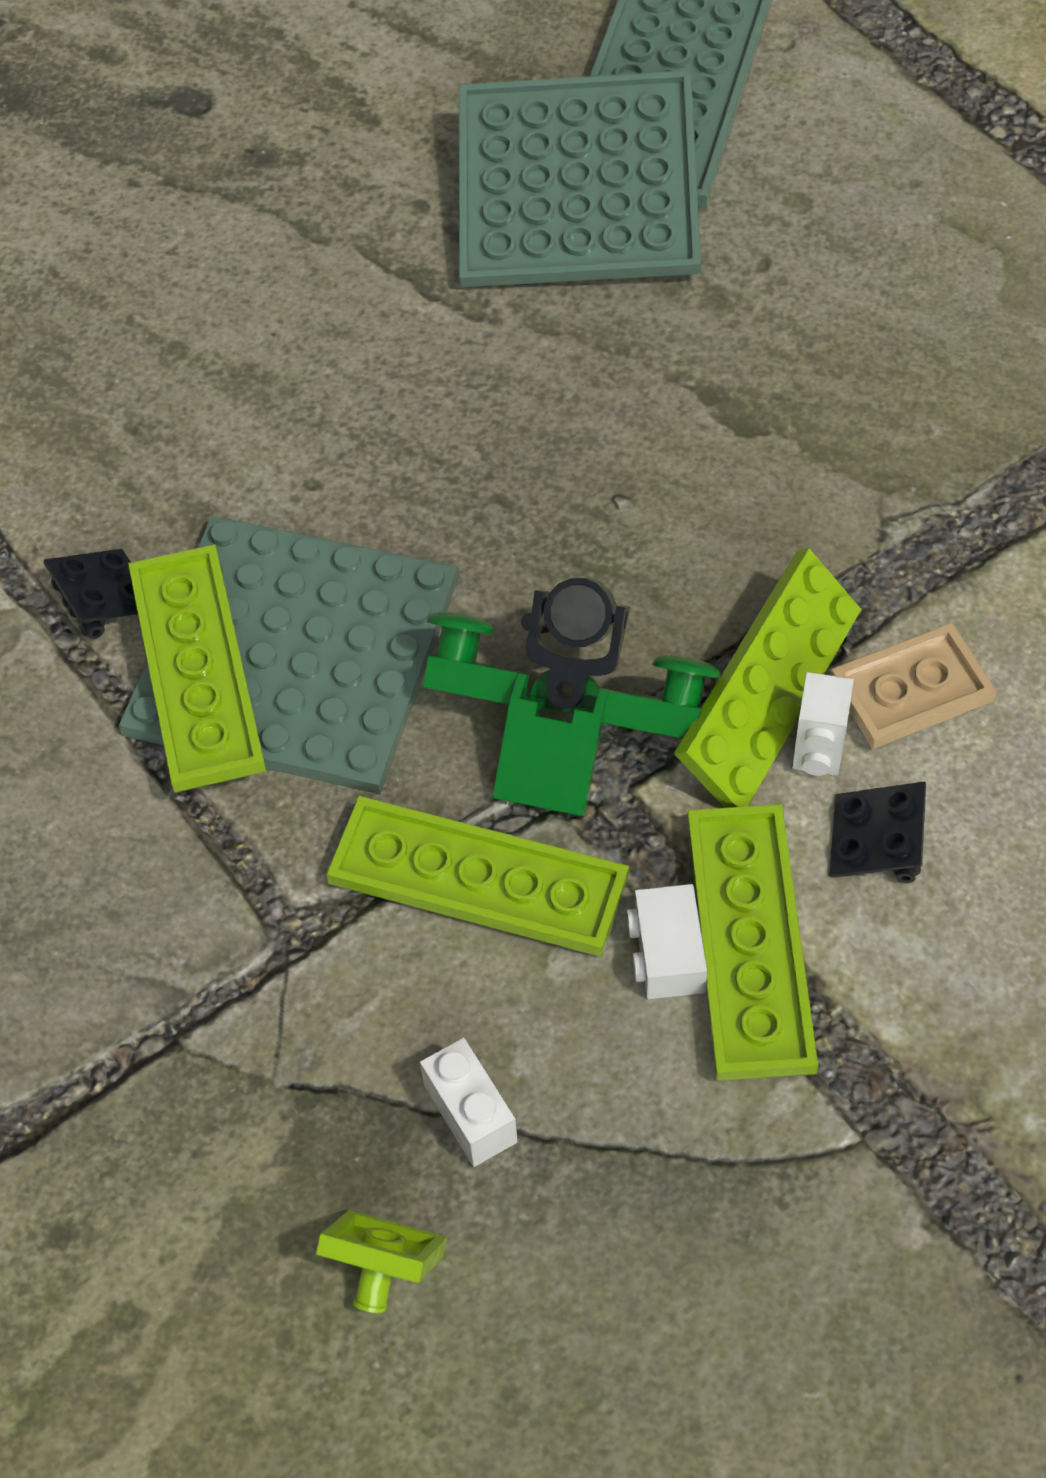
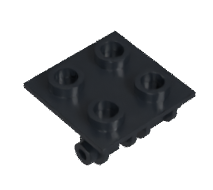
(94, 588)
(879, 831)

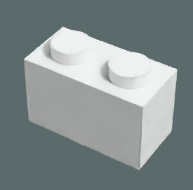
(822, 724)
(669, 942)
(469, 1102)

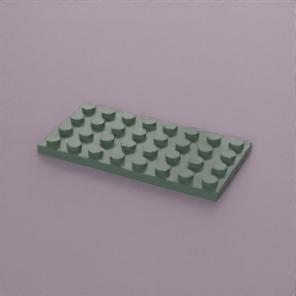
(702, 36)

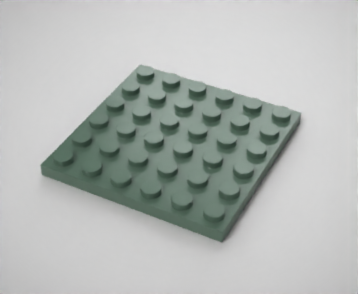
(577, 179)
(326, 648)

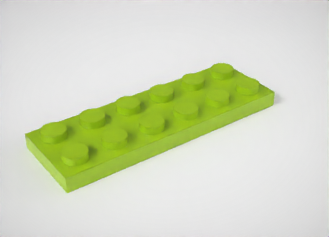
(196, 669)
(765, 681)
(479, 875)
(751, 943)

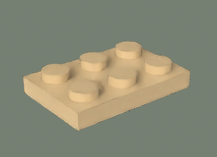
(915, 685)

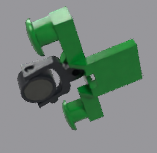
(550, 759)

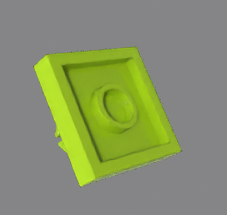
(382, 1252)

